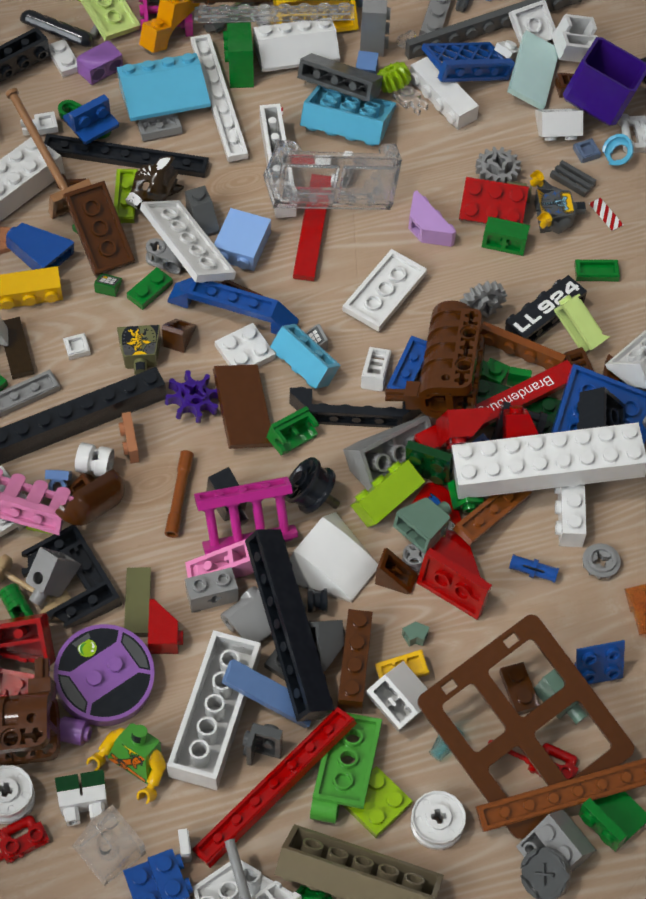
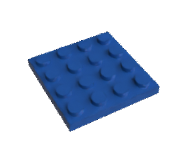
(583, 379)

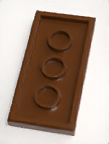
(99, 228)
(242, 406)

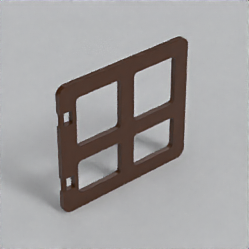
(521, 730)

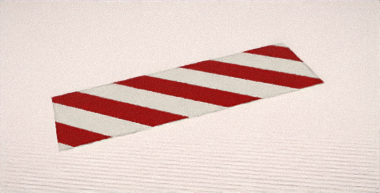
(606, 214)

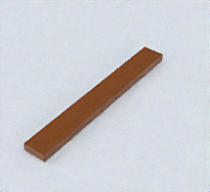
(562, 795)

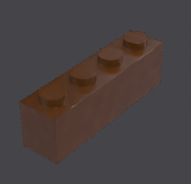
(355, 661)

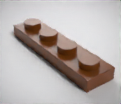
(521, 347)
(488, 515)

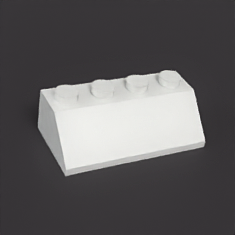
(286, 43)
(631, 363)

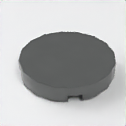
(545, 873)

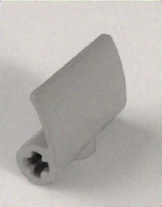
(248, 617)

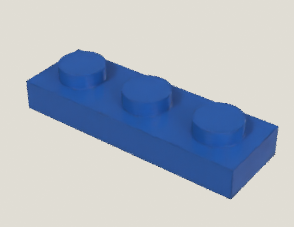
(409, 364)

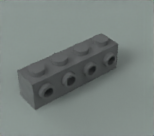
(340, 77)

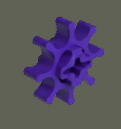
(192, 396)

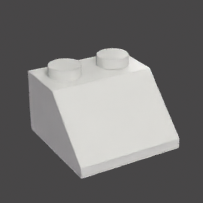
(559, 122)

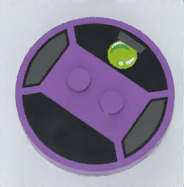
(103, 675)

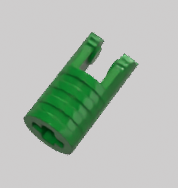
(15, 601)

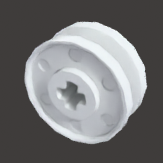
(22, 799)
(448, 810)

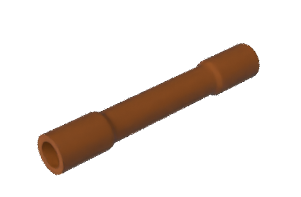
(174, 517)

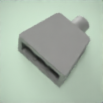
(50, 574)

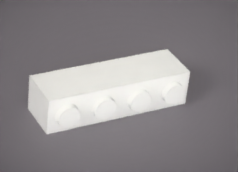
(446, 96)

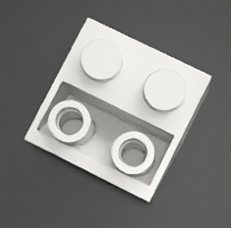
(397, 695)

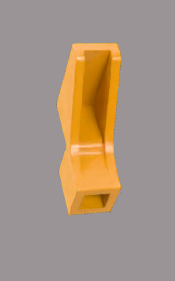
(157, 32)

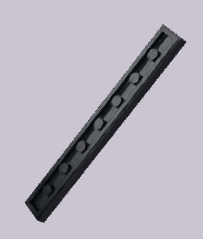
(125, 155)

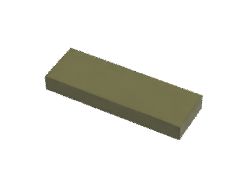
(137, 600)

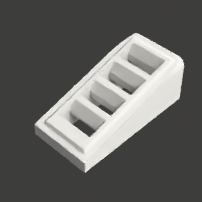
(375, 370)

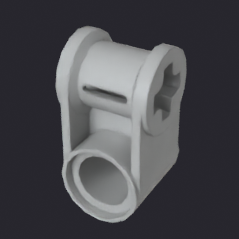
(163, 257)

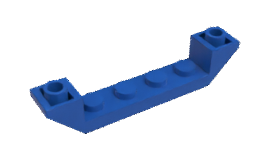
(233, 300)

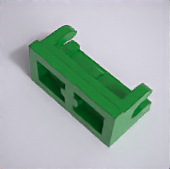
(505, 236)
(292, 431)

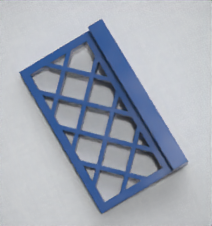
(471, 68)

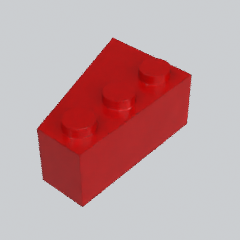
(26, 638)

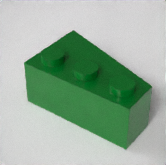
(239, 54)

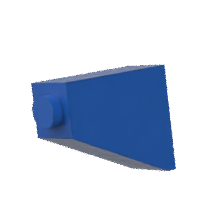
(38, 247)

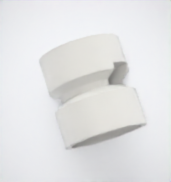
(94, 460)

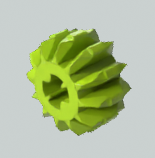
(394, 77)

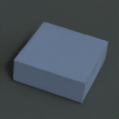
(586, 150)

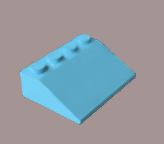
(163, 86)
(347, 115)

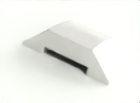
(333, 560)
(223, 885)

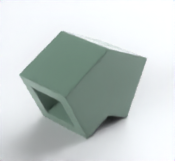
(415, 633)

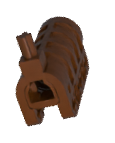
(449, 362)
(31, 720)

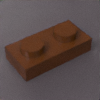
(519, 688)

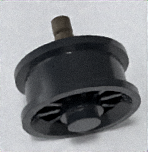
(312, 486)

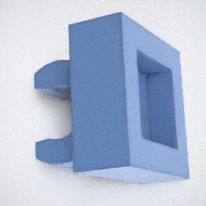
(57, 476)

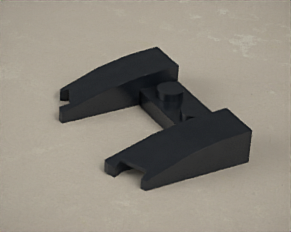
(99, 594)

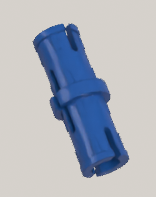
(517, 563)

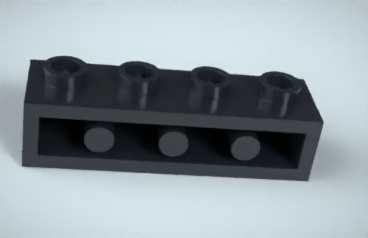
(22, 53)

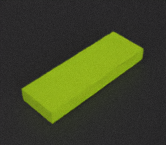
(123, 186)

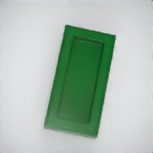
(597, 270)

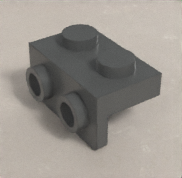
(264, 740)

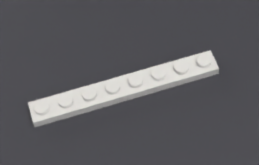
(220, 99)

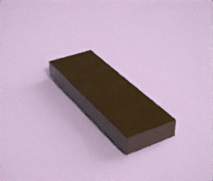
(17, 350)

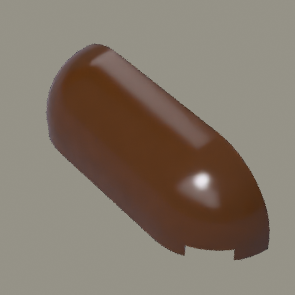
(93, 499)

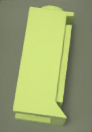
(579, 323)

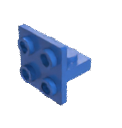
(92, 119)

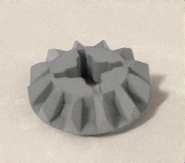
(604, 552)

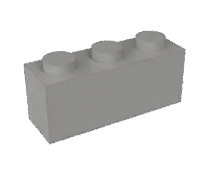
(375, 26)

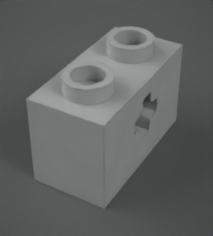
(211, 589)

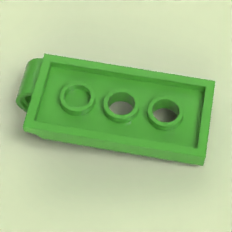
(342, 782)

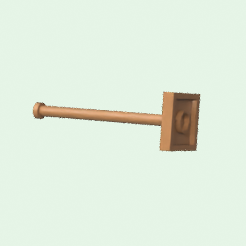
(57, 203)

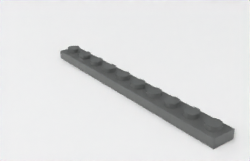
(475, 26)

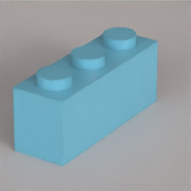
(305, 356)

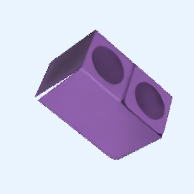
(99, 62)

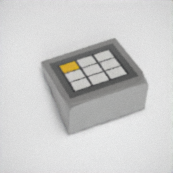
(318, 335)

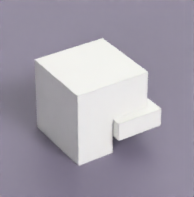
(574, 37)

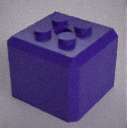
(605, 81)

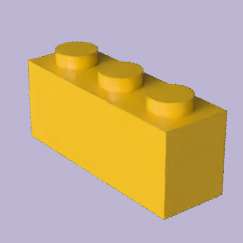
(30, 287)

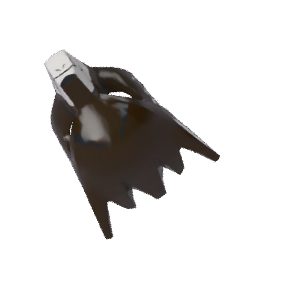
(161, 182)

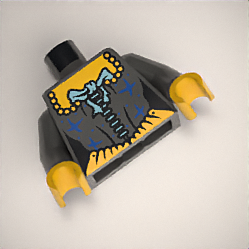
(554, 206)

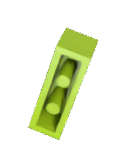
(387, 492)

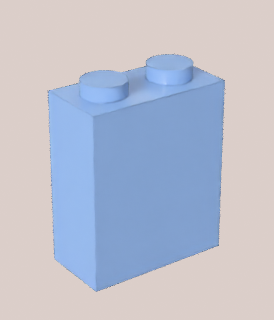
(243, 238)

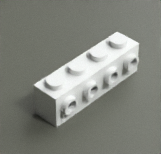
(571, 515)

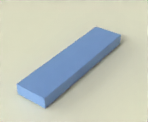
(260, 689)

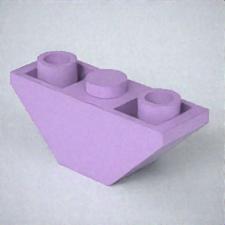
(429, 224)

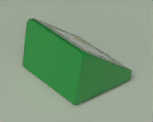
(107, 284)

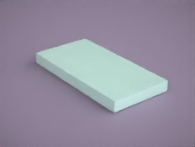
(533, 70)

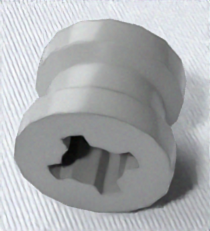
(410, 553)

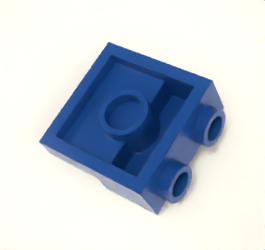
(159, 878)

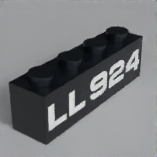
(539, 316)

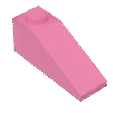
(227, 557)

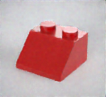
(460, 425)

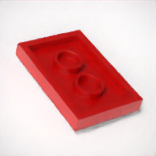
(492, 199)

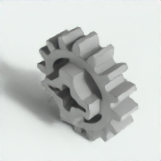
(498, 165)
(485, 298)

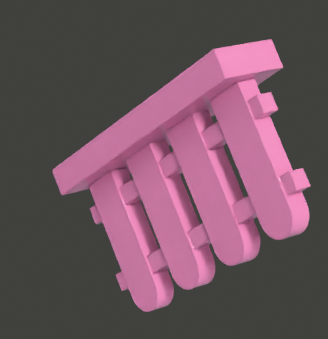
(30, 510)

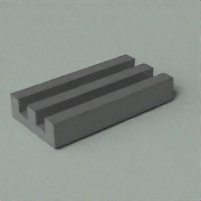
(575, 176)

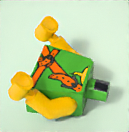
(137, 754)

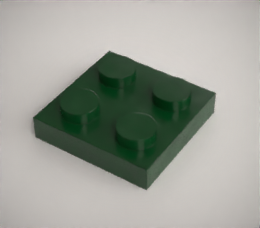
(430, 462)

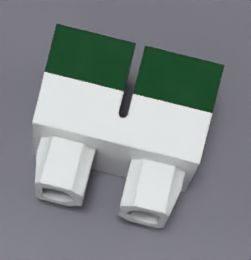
(73, 803)

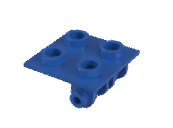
(601, 662)

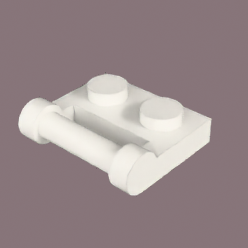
(639, 126)

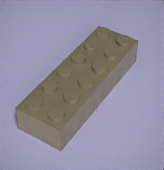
(351, 870)

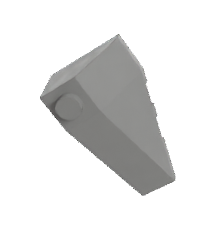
(376, 453)

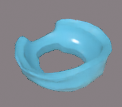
(614, 141)

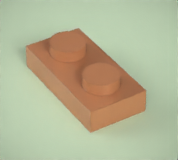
(130, 445)

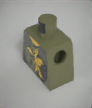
(139, 346)

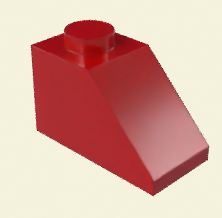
(163, 631)

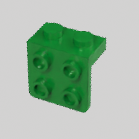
(613, 818)

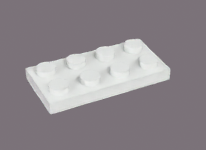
(384, 290)

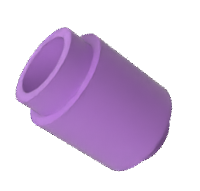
(74, 731)

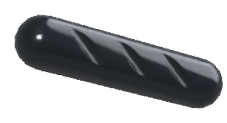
(57, 28)

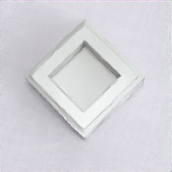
(76, 346)
(185, 848)

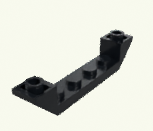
(350, 415)

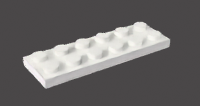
(187, 241)

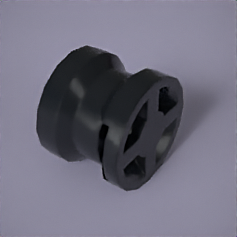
(317, 600)

